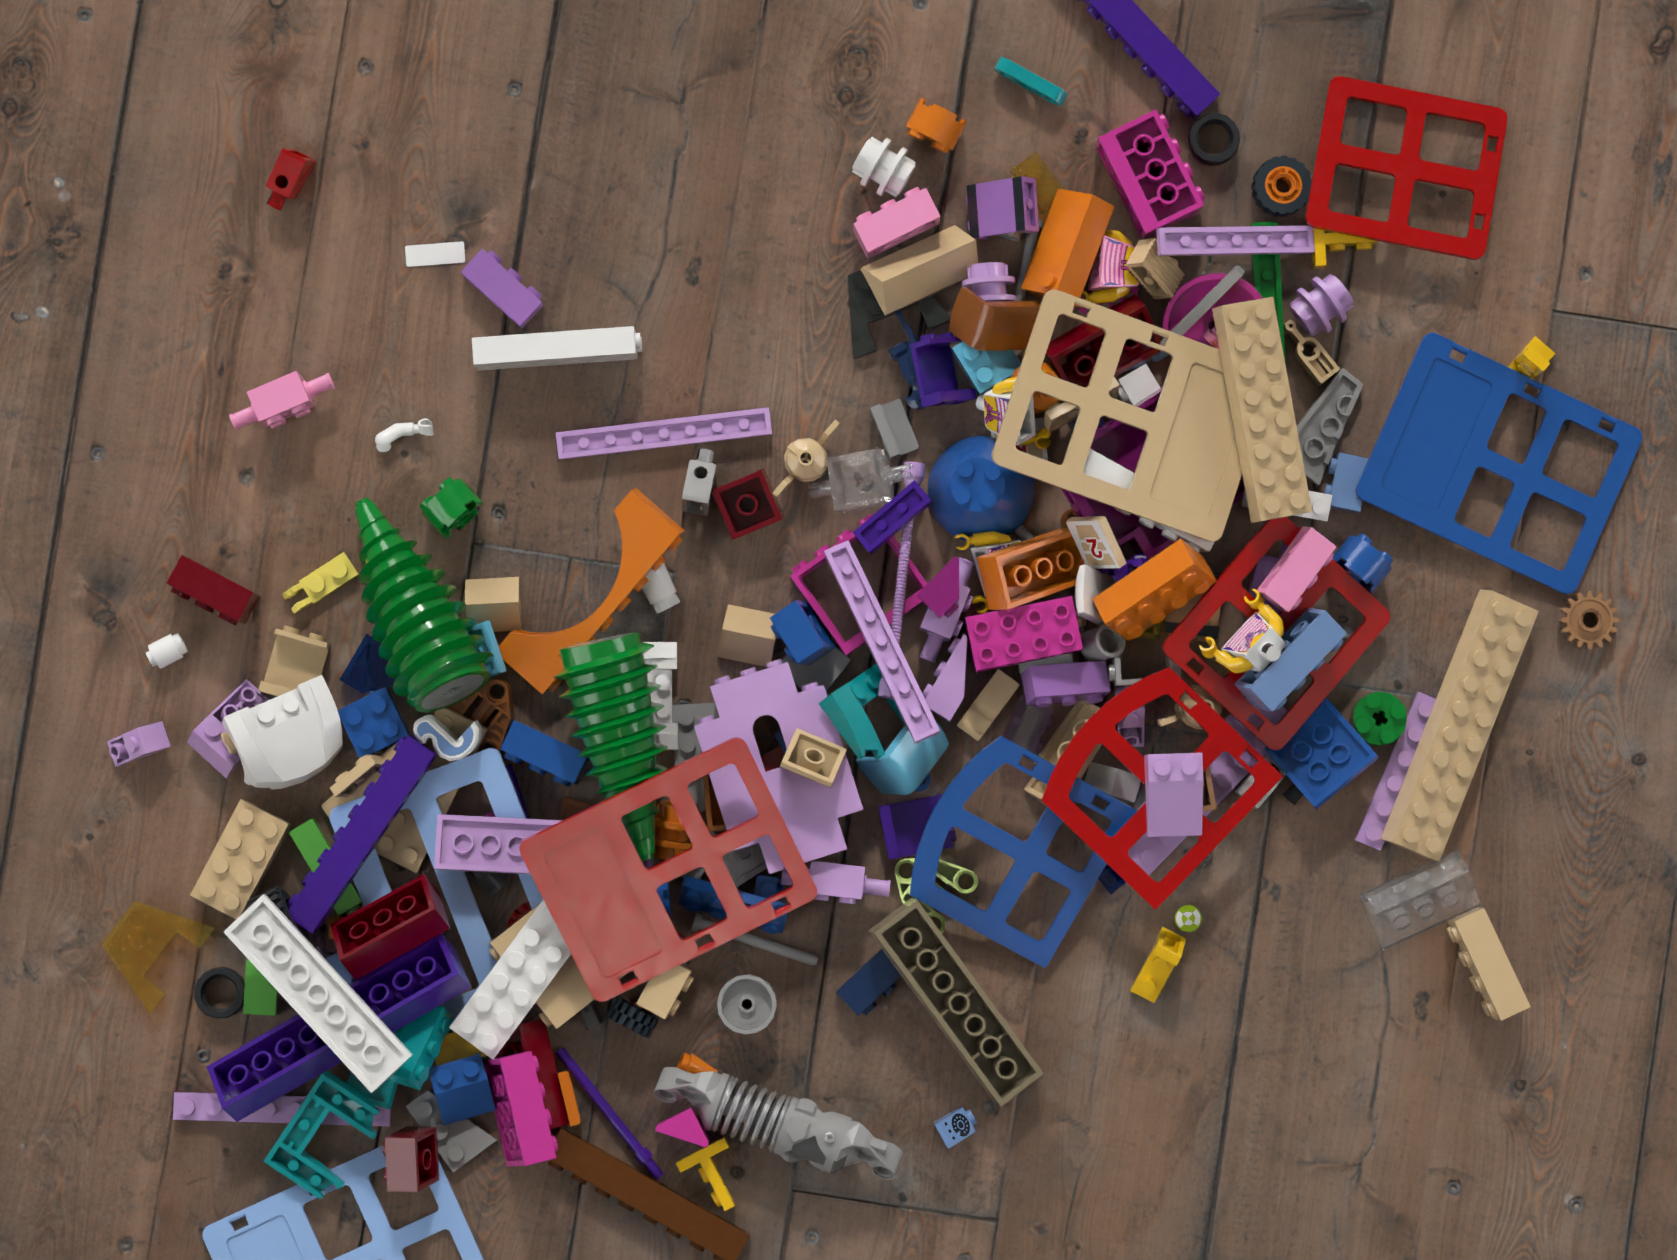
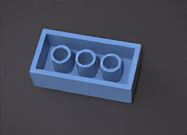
(1306, 645)

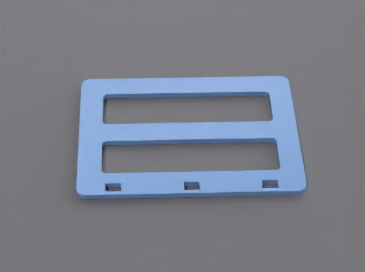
(371, 879)

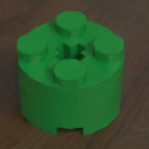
(451, 506)
(1392, 712)

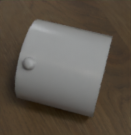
(1102, 643)

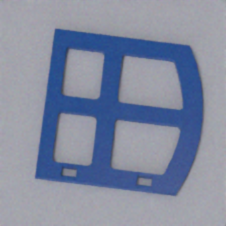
(1028, 855)

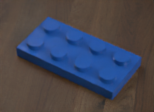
(701, 896)

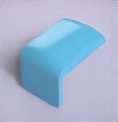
(904, 763)

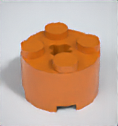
(935, 125)

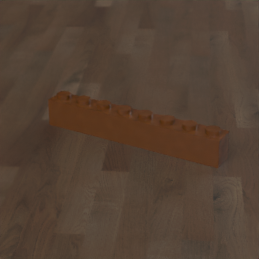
(648, 1196)

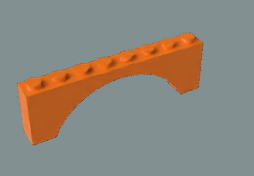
(645, 540)

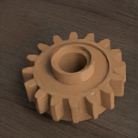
(1574, 620)

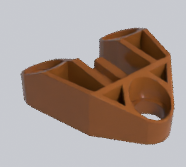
(503, 720)

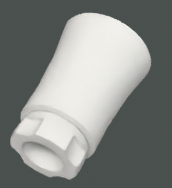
(660, 590)

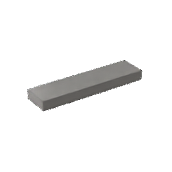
(1207, 302)

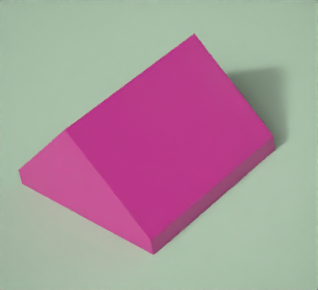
(685, 1126)

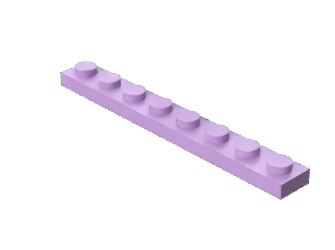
(663, 433)
(881, 642)
(208, 1108)

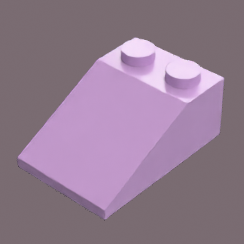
(1174, 794)

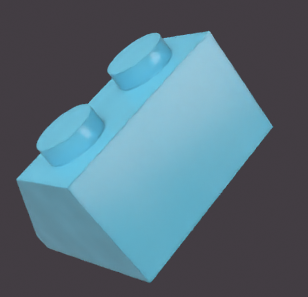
(985, 367)

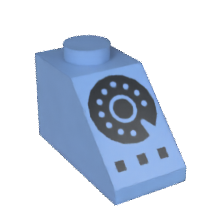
(956, 1126)

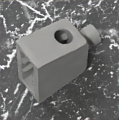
(696, 491)

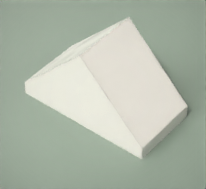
(1113, 781)

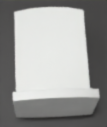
(1089, 585)

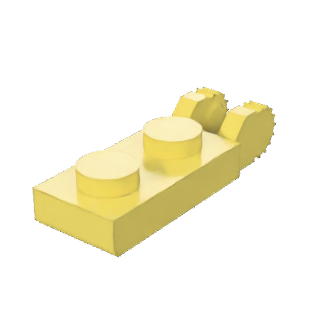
(323, 581)

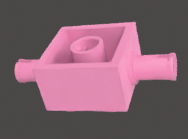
(281, 400)

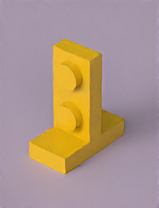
(1336, 243)
(1532, 359)
(1159, 964)
(709, 1171)

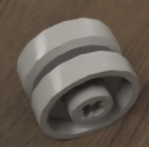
(742, 1019)

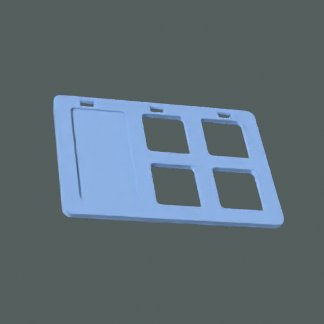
(283, 1232)

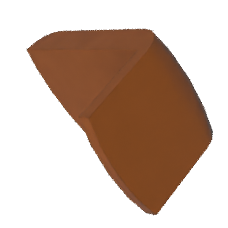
(992, 324)

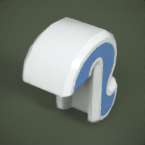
(444, 741)

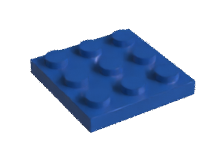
(1323, 755)

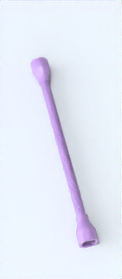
(919, 469)

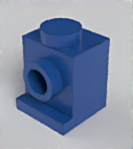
(767, 886)

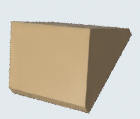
(494, 601)
(747, 636)
(813, 758)

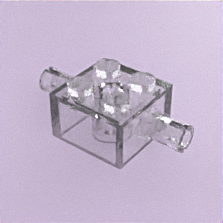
(849, 469)

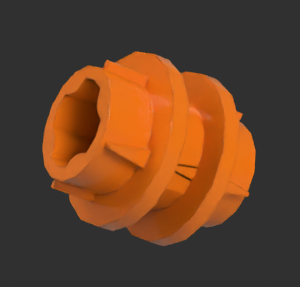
(670, 834)

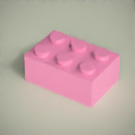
(896, 222)

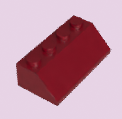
(1077, 350)
(534, 1037)

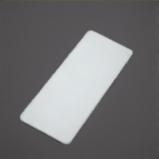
(435, 254)

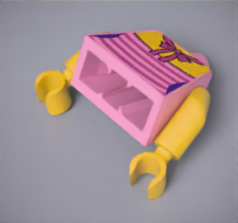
(1109, 275)

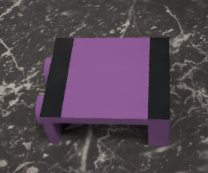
(1002, 207)

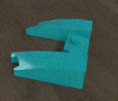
(849, 717)
(288, 1152)

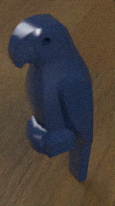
(903, 355)

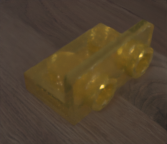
(1045, 180)

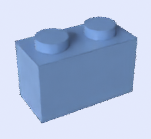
(1345, 473)

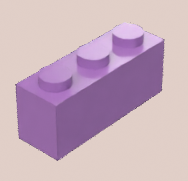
(503, 287)
(1066, 683)

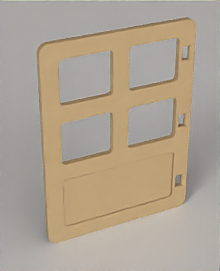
(1190, 447)

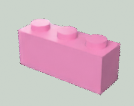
(1297, 569)

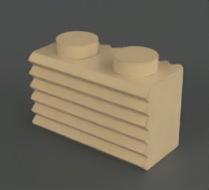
(1157, 273)

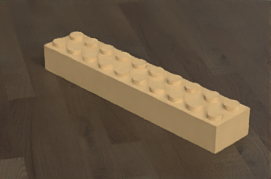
(1459, 724)

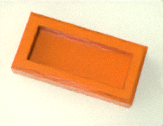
(569, 1097)

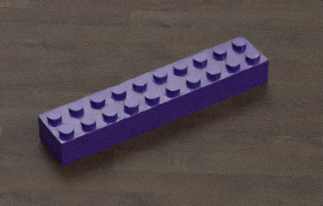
(295, 1052)

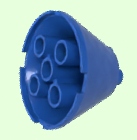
(975, 493)

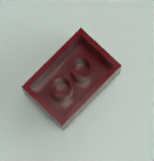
(212, 591)

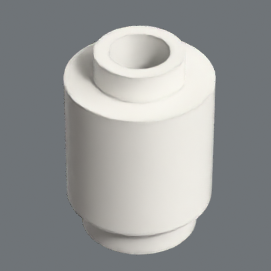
(166, 650)

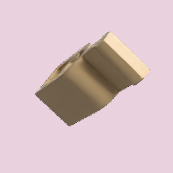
(1320, 365)
(988, 705)

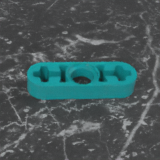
(1031, 81)

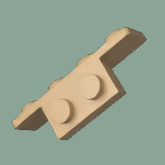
(353, 783)

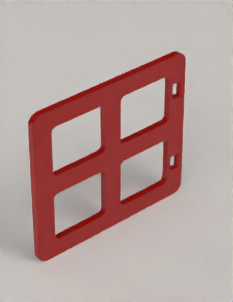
(1405, 167)
(1230, 589)

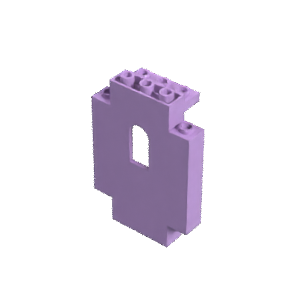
(805, 805)

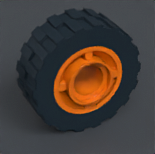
(1265, 189)

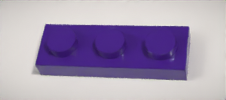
(892, 517)

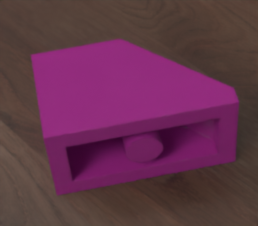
(943, 590)

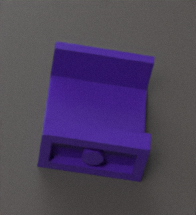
(936, 371)
(905, 823)

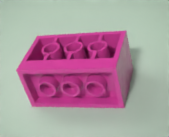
(1135, 185)
(1023, 634)

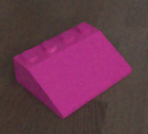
(520, 1109)

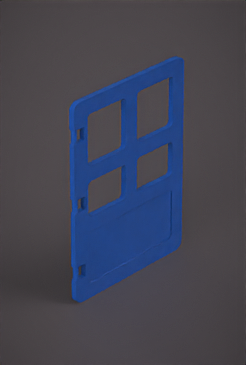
(1441, 436)

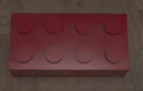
(389, 926)

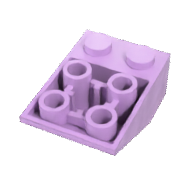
(949, 687)
(207, 735)

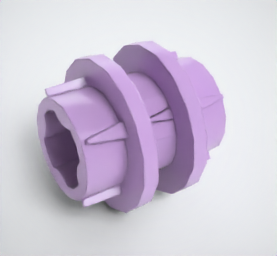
(990, 281)
(1322, 304)

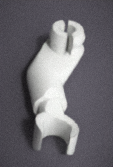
(384, 438)

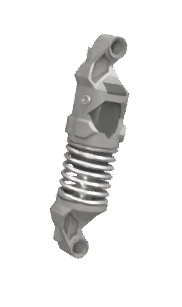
(787, 1125)

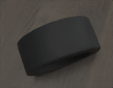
(1228, 124)
(205, 978)

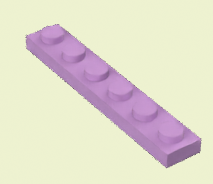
(1235, 240)
(1394, 773)

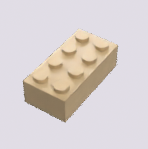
(241, 859)
(1488, 964)

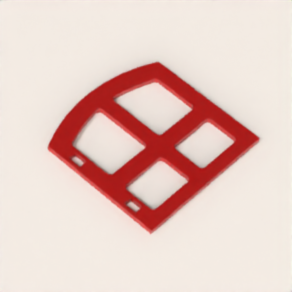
(1101, 730)

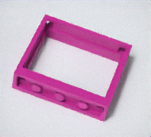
(804, 569)

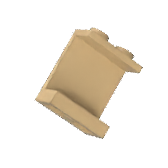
(294, 661)

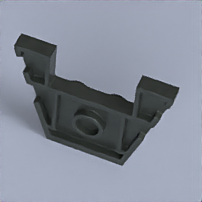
(865, 310)

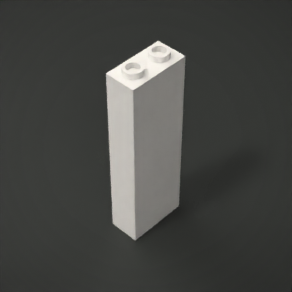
(556, 348)

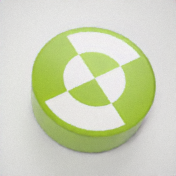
(1187, 918)

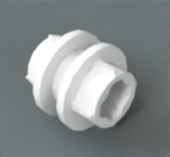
(883, 166)

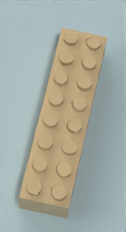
(1262, 409)

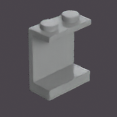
(1114, 672)

